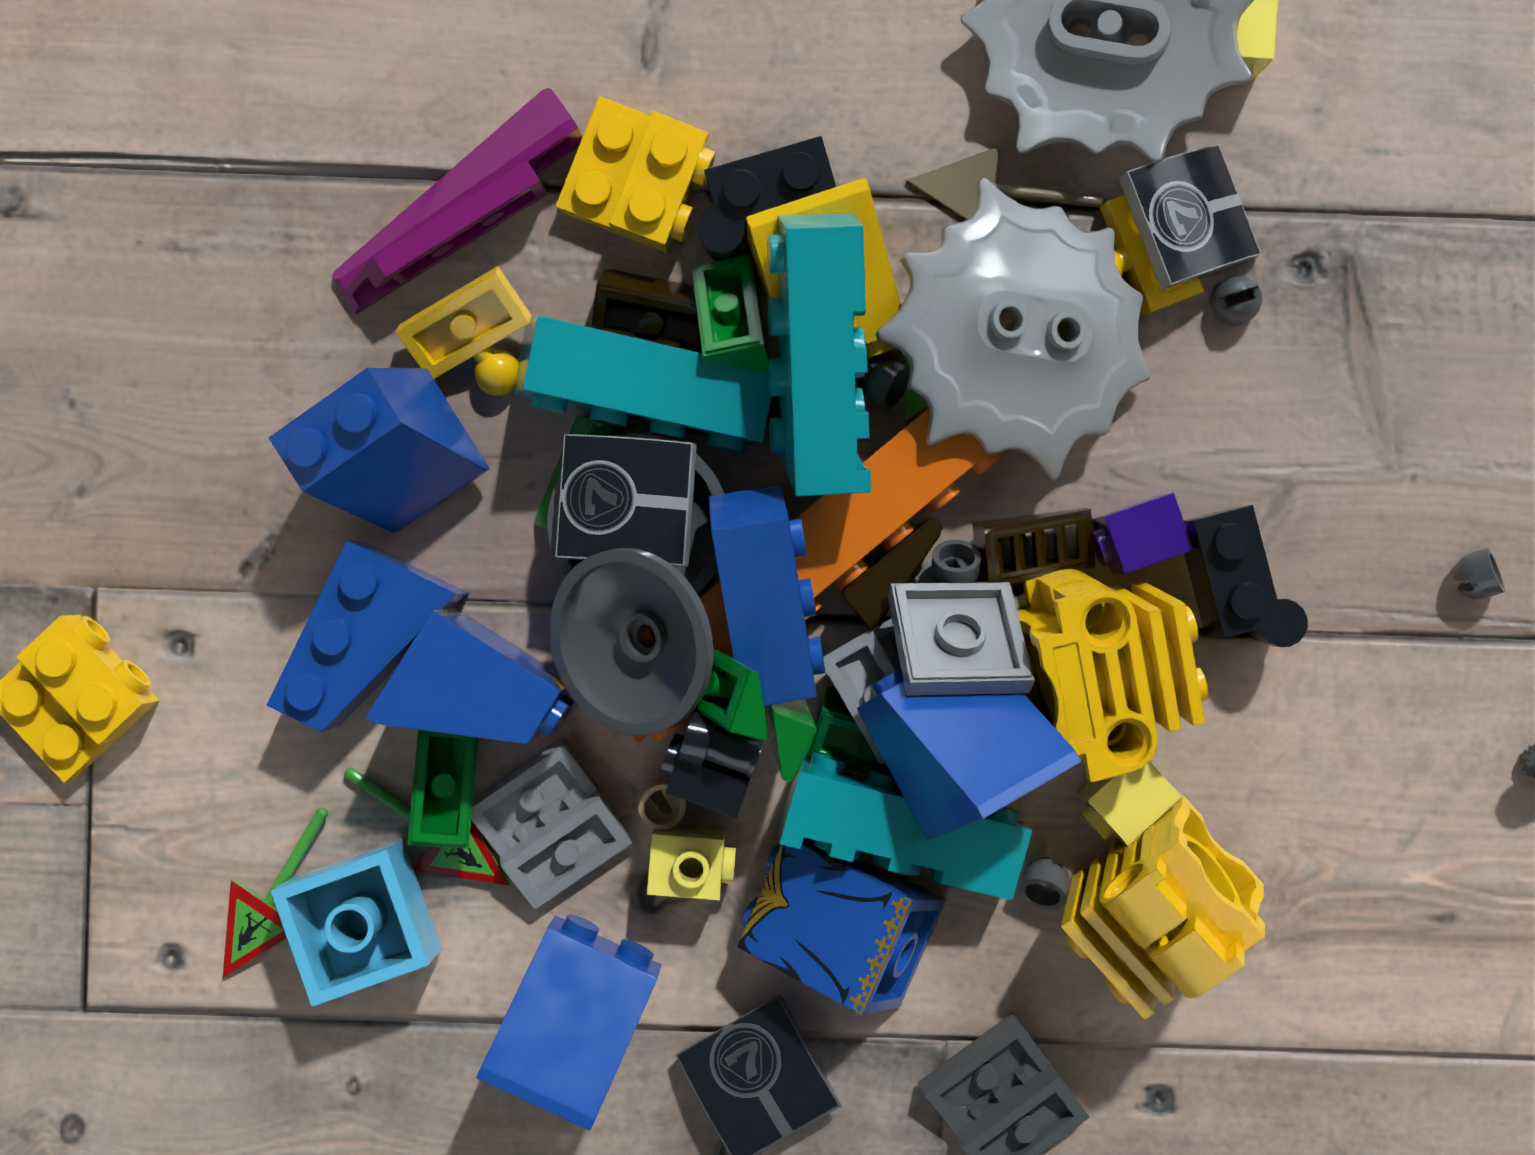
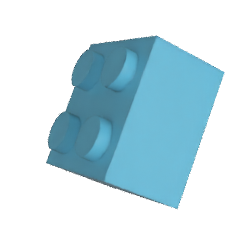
(357, 922)

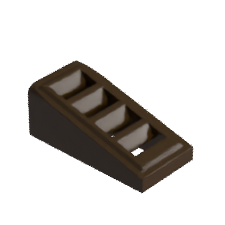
(988, 541)
(870, 590)

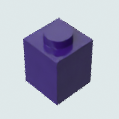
(1141, 534)

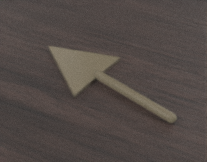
(957, 186)

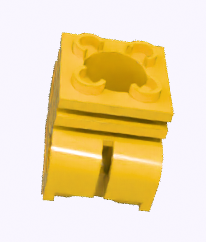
(1110, 667)
(1165, 912)

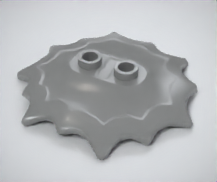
(1099, 86)
(1020, 382)

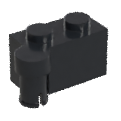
(756, 186)
(1235, 580)
(710, 765)

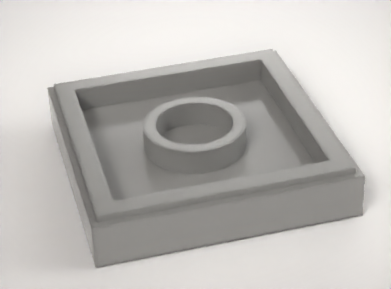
(959, 639)

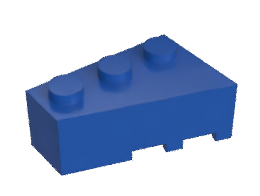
(762, 591)
(357, 634)

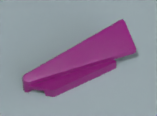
(465, 203)

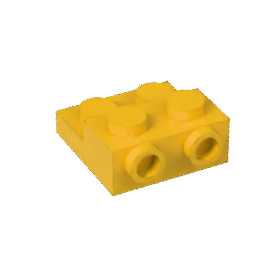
(636, 174)
(73, 695)

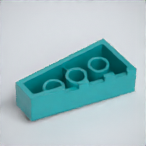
(819, 352)
(640, 382)
(871, 816)

